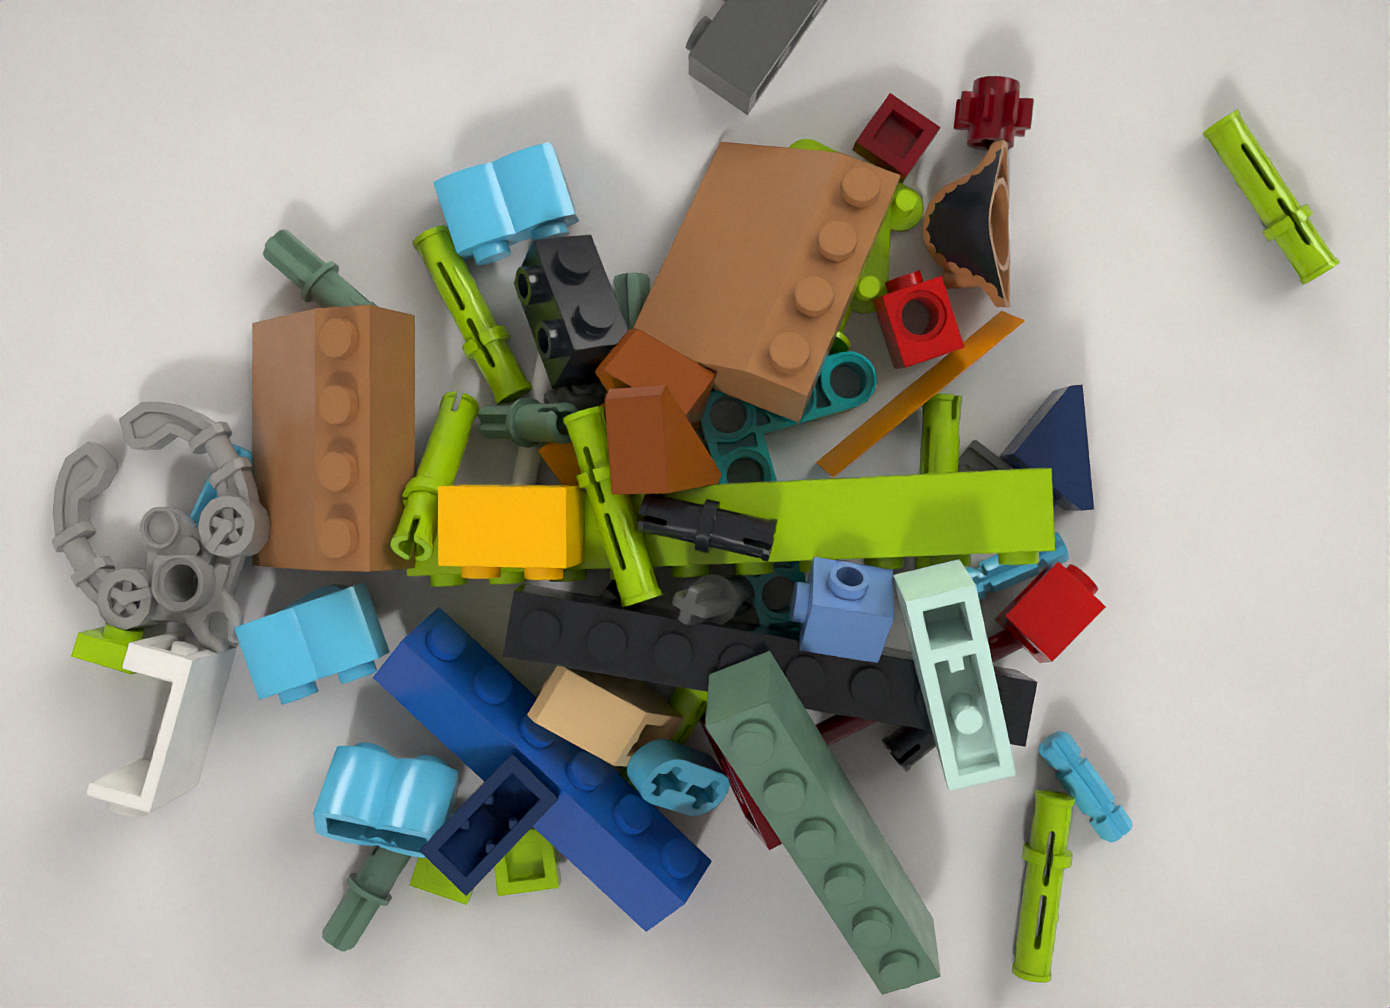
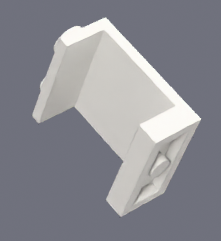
(186, 727)

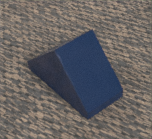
(1059, 441)
(488, 824)

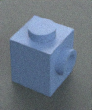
(844, 609)

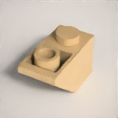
(603, 713)

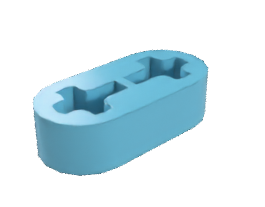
(677, 777)

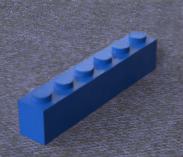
(598, 817)

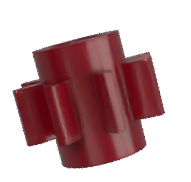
(993, 112)

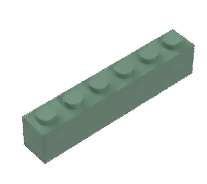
(821, 821)

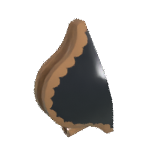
(970, 228)

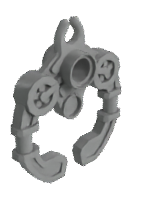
(175, 545)

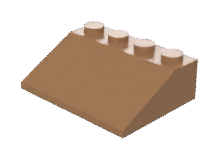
(768, 268)
(333, 435)

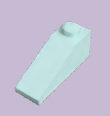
(955, 673)

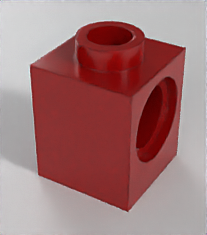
(942, 330)
(1052, 611)

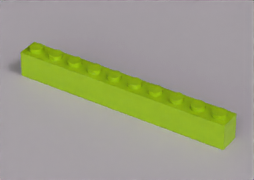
(844, 519)

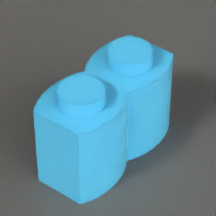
(506, 203)
(313, 642)
(385, 799)

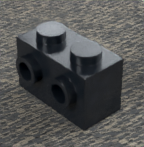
(569, 308)

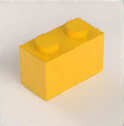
(512, 528)

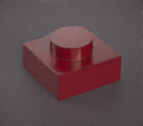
(896, 137)

